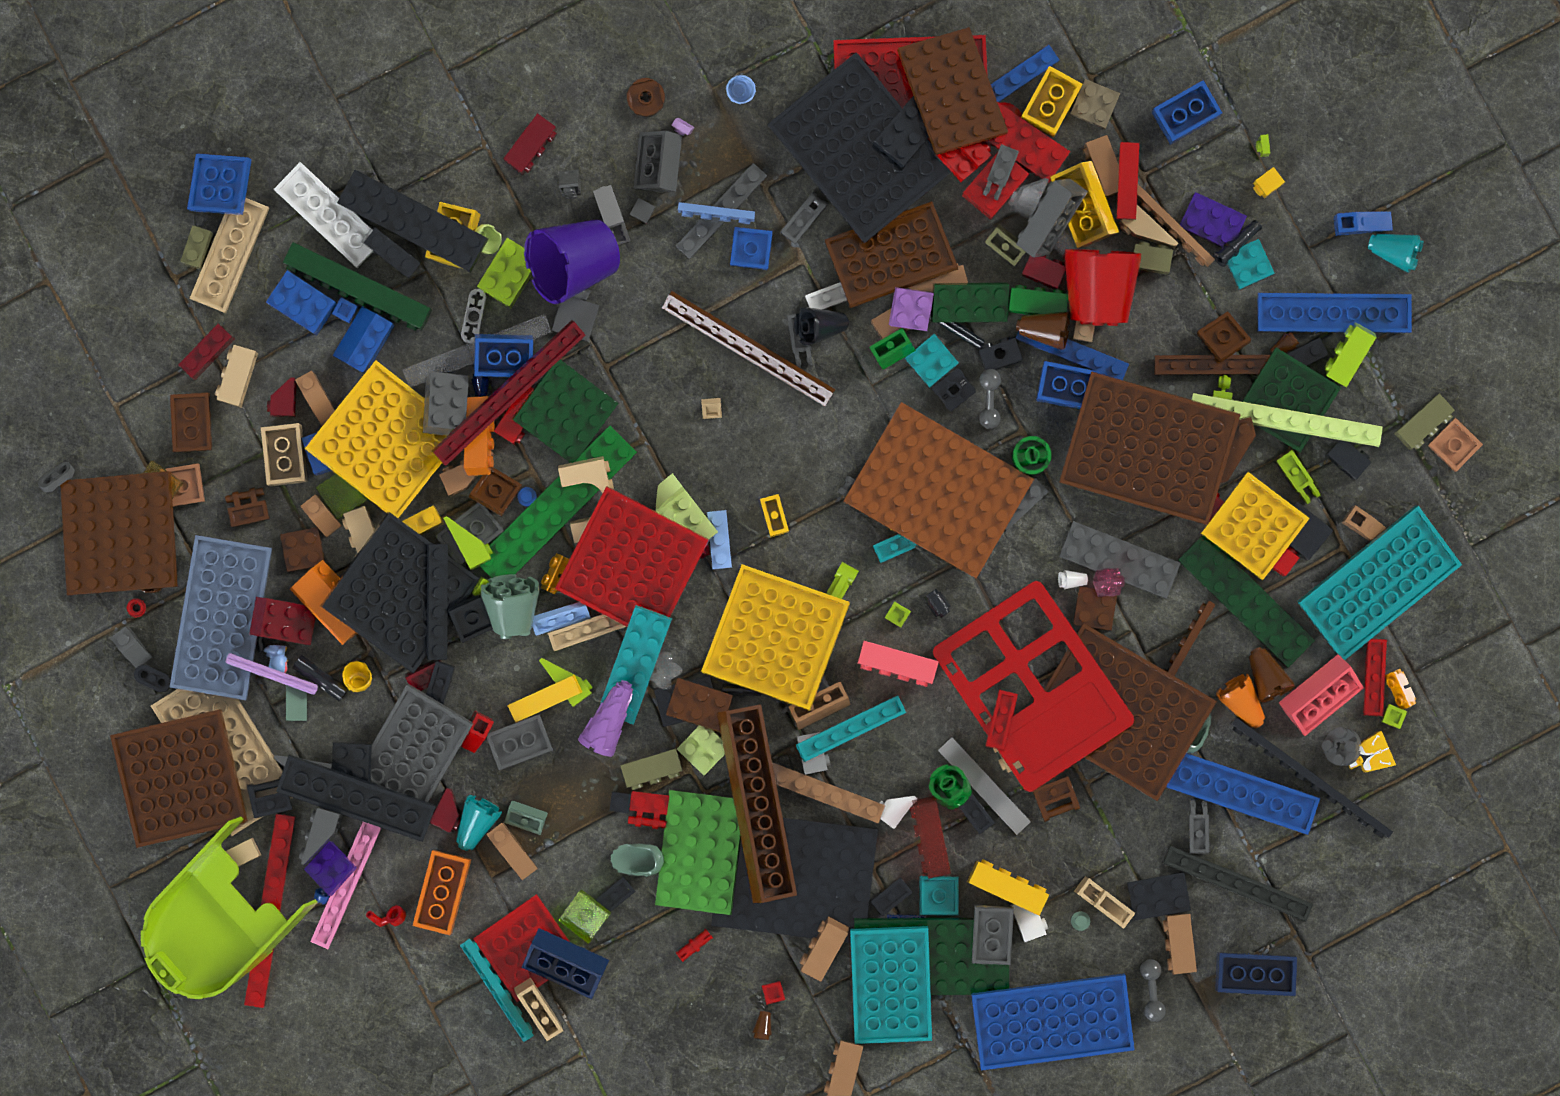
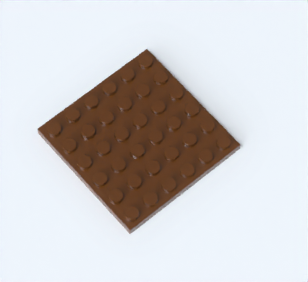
(118, 533)
(178, 778)

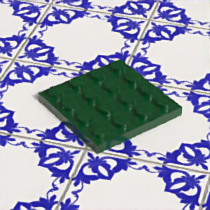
(1293, 387)
(565, 411)

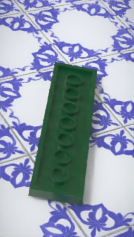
(1246, 600)

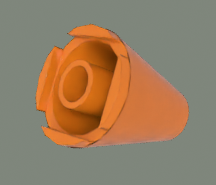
(1242, 700)

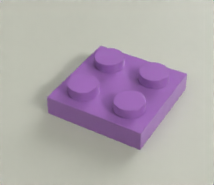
(911, 309)

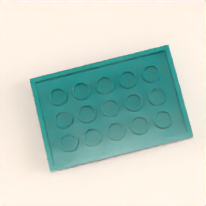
(891, 984)

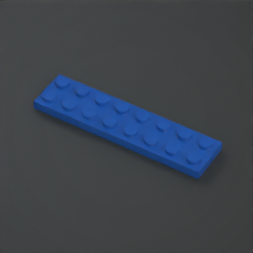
(1333, 312)
(1245, 793)

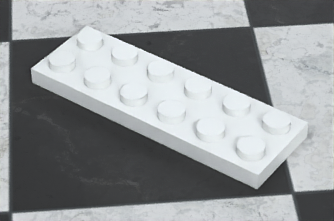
(321, 210)

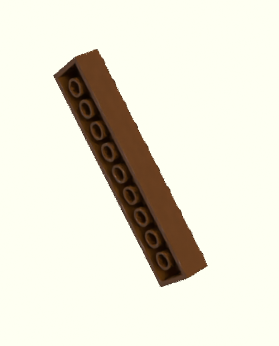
(757, 804)

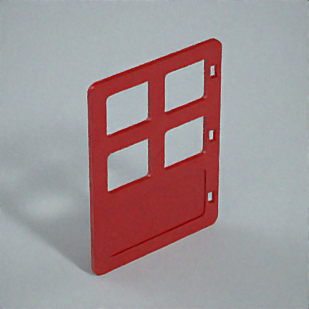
(1059, 723)

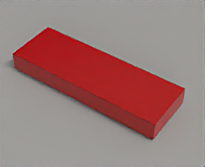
(1001, 720)

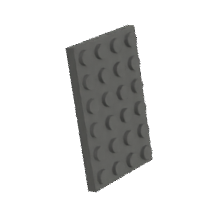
(417, 744)

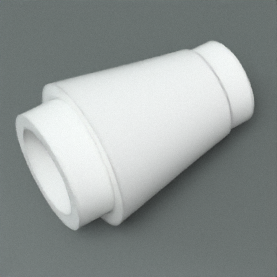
(1071, 579)

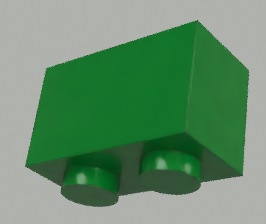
(892, 348)

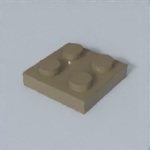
(1095, 104)

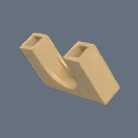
(586, 471)

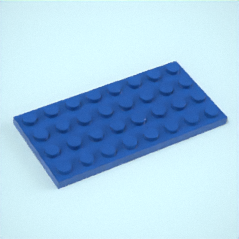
(1052, 1021)

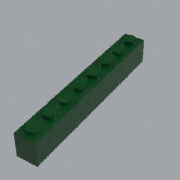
(357, 286)

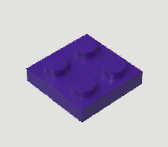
(330, 868)

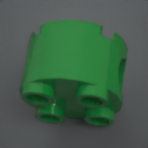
(1031, 455)
(950, 786)

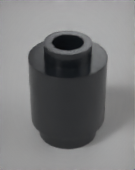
(937, 603)

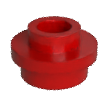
(130, 607)

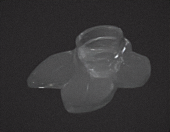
(665, 671)

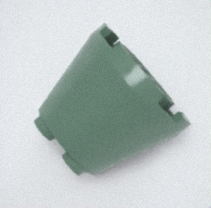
(510, 604)

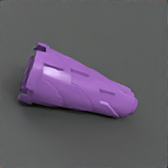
(605, 727)

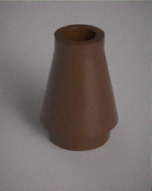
(1286, 343)
(763, 1026)

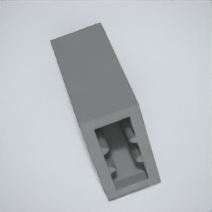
(611, 213)

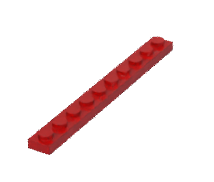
(272, 894)

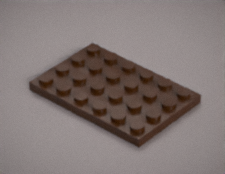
(952, 91)
(899, 256)

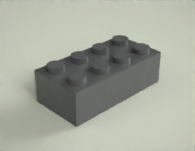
(1051, 217)

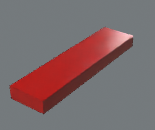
(1127, 181)
(1375, 677)

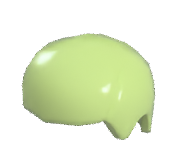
(494, 238)

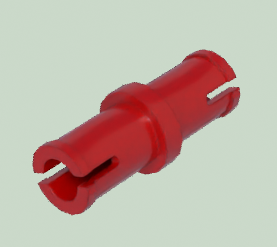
(694, 945)

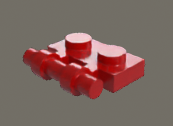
(648, 803)

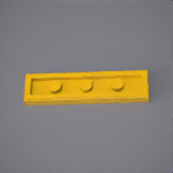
(545, 698)

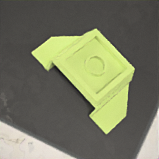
(678, 506)

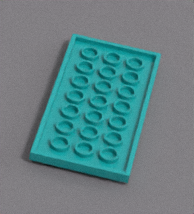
(1379, 582)

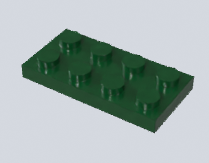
(970, 302)

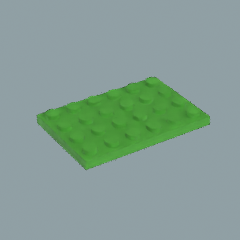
(699, 853)

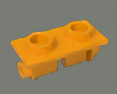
(551, 579)
(1403, 697)

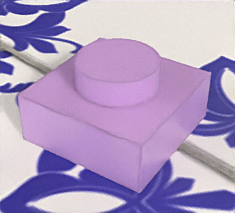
(682, 127)

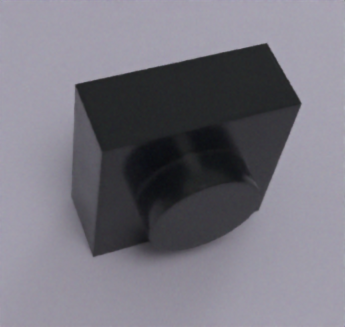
(620, 802)

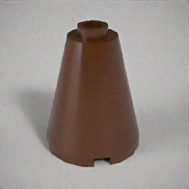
(1046, 328)
(1268, 676)

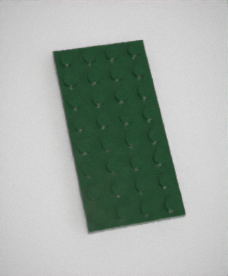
(949, 955)

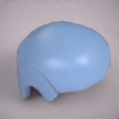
(740, 89)

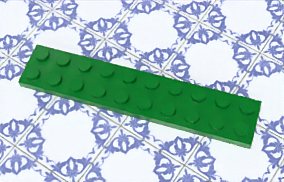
(553, 509)

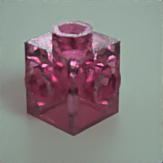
(1108, 582)

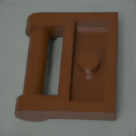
(1054, 792)

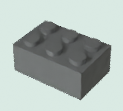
(444, 402)

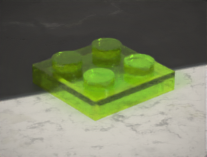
(340, 495)
(584, 916)

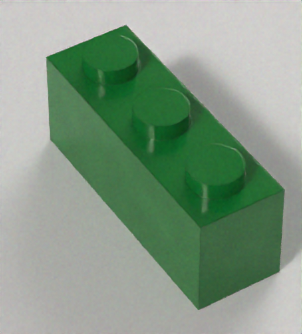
(1036, 301)

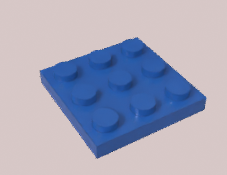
(219, 184)

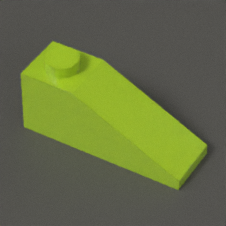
(472, 548)
(558, 674)

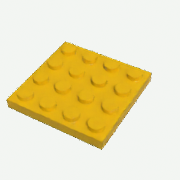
(1255, 525)

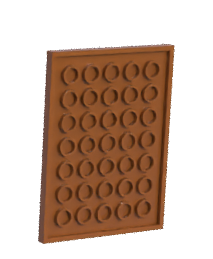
(938, 490)

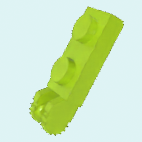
(1297, 475)

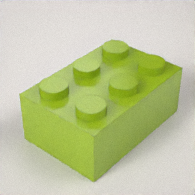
(506, 274)
(1349, 354)

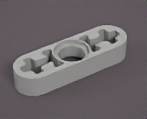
(465, 329)

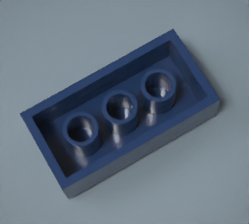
(1256, 974)

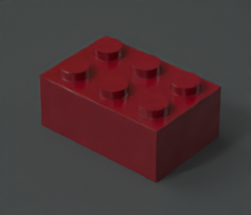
(282, 621)

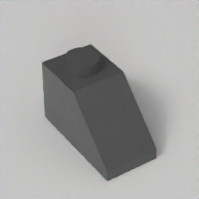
(131, 647)

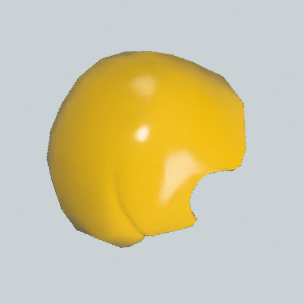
(357, 676)

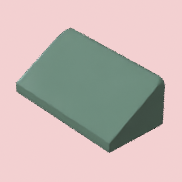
(296, 704)
(526, 817)

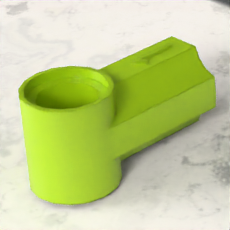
(843, 578)

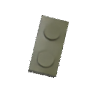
(1005, 244)
(197, 247)
(1154, 258)

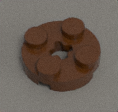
(639, 106)

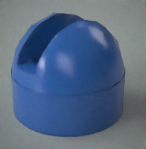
(321, 896)

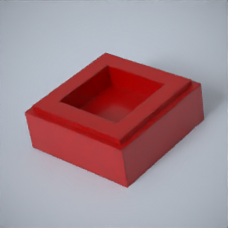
(773, 992)

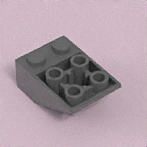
(323, 829)

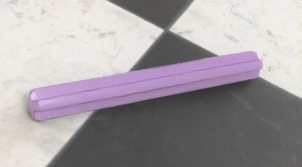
(271, 674)

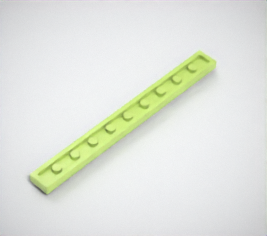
(1299, 421)

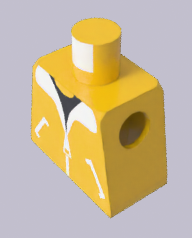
(1374, 754)

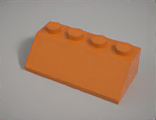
(313, 590)

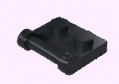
(268, 804)

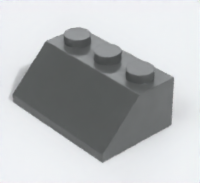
(657, 161)

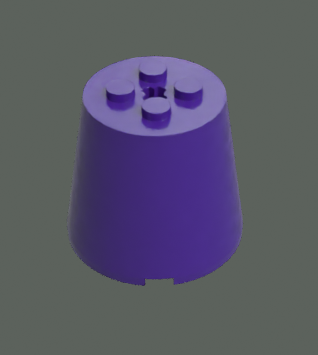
(570, 258)

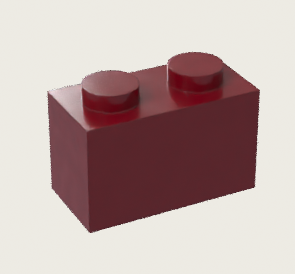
(1044, 271)

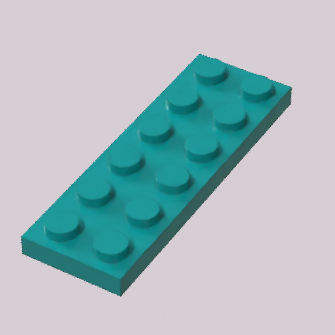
(638, 655)

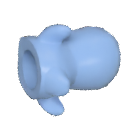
(277, 657)

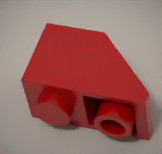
(478, 732)

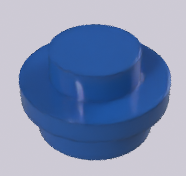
(526, 496)

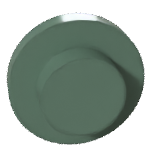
(1080, 921)

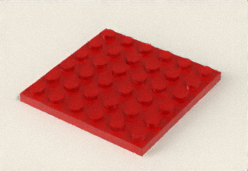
(630, 559)

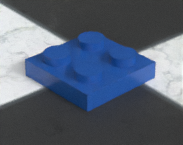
(751, 248)

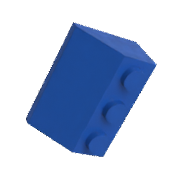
(364, 340)

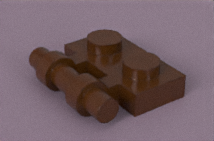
(247, 513)

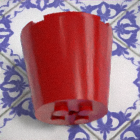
(1101, 285)

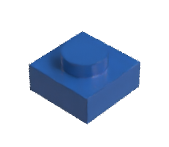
(345, 310)

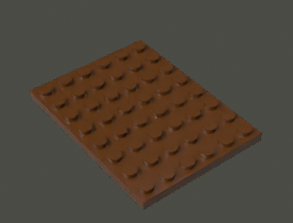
(1149, 448)
(1163, 707)

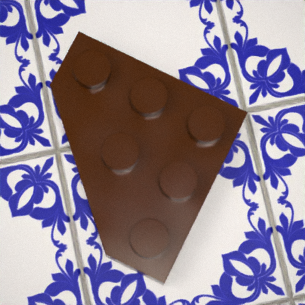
(1243, 438)

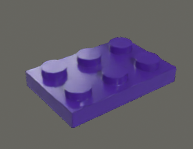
(1212, 220)

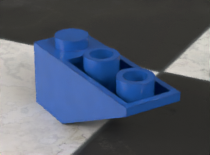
(1362, 222)

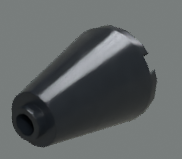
(819, 324)

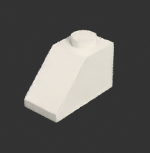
(896, 809)
(1029, 924)

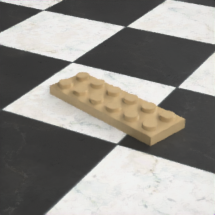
(229, 256)

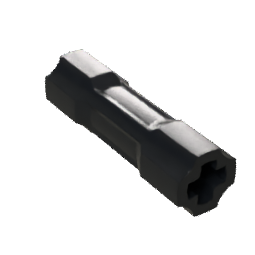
(320, 678)

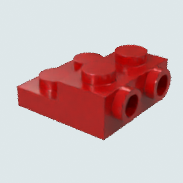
(965, 160)

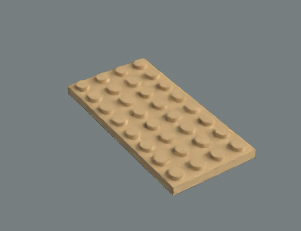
(250, 752)

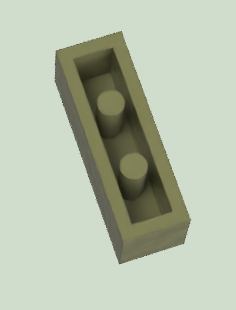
(1425, 422)
(652, 769)

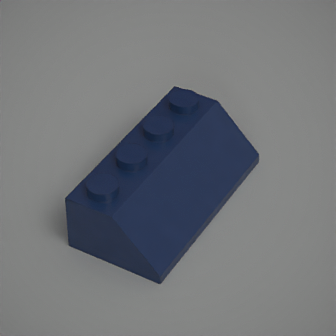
(565, 963)

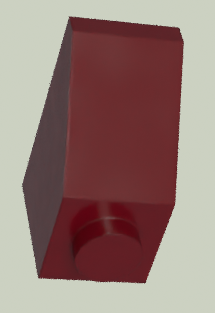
(284, 400)
(447, 813)

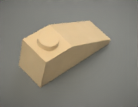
(1147, 229)

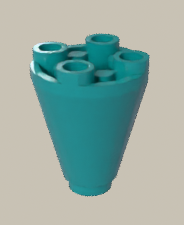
(1397, 249)

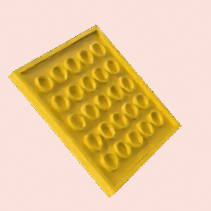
(379, 441)
(775, 637)

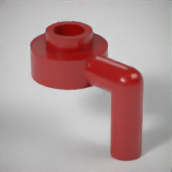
(395, 916)

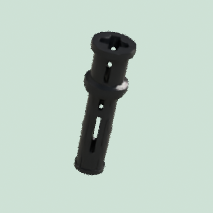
(1231, 248)

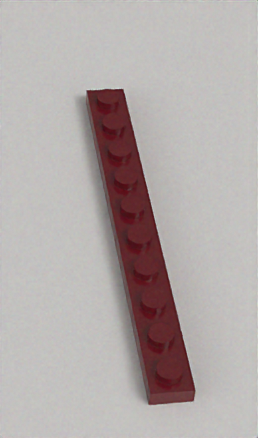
(508, 393)

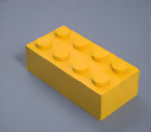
(1093, 218)
(1008, 888)

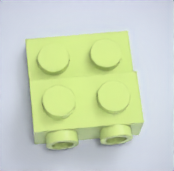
(702, 749)

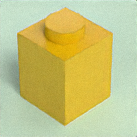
(1268, 183)

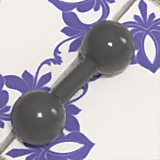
(990, 417)
(1154, 1009)

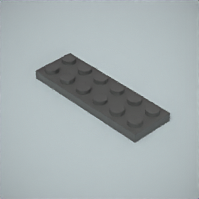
(1137, 565)

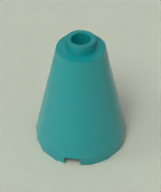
(476, 821)

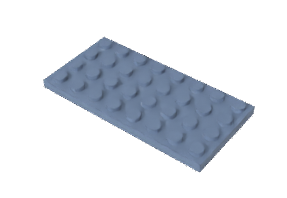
(218, 616)

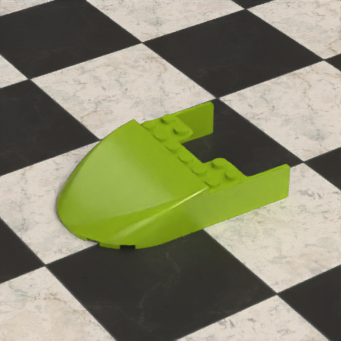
(204, 932)

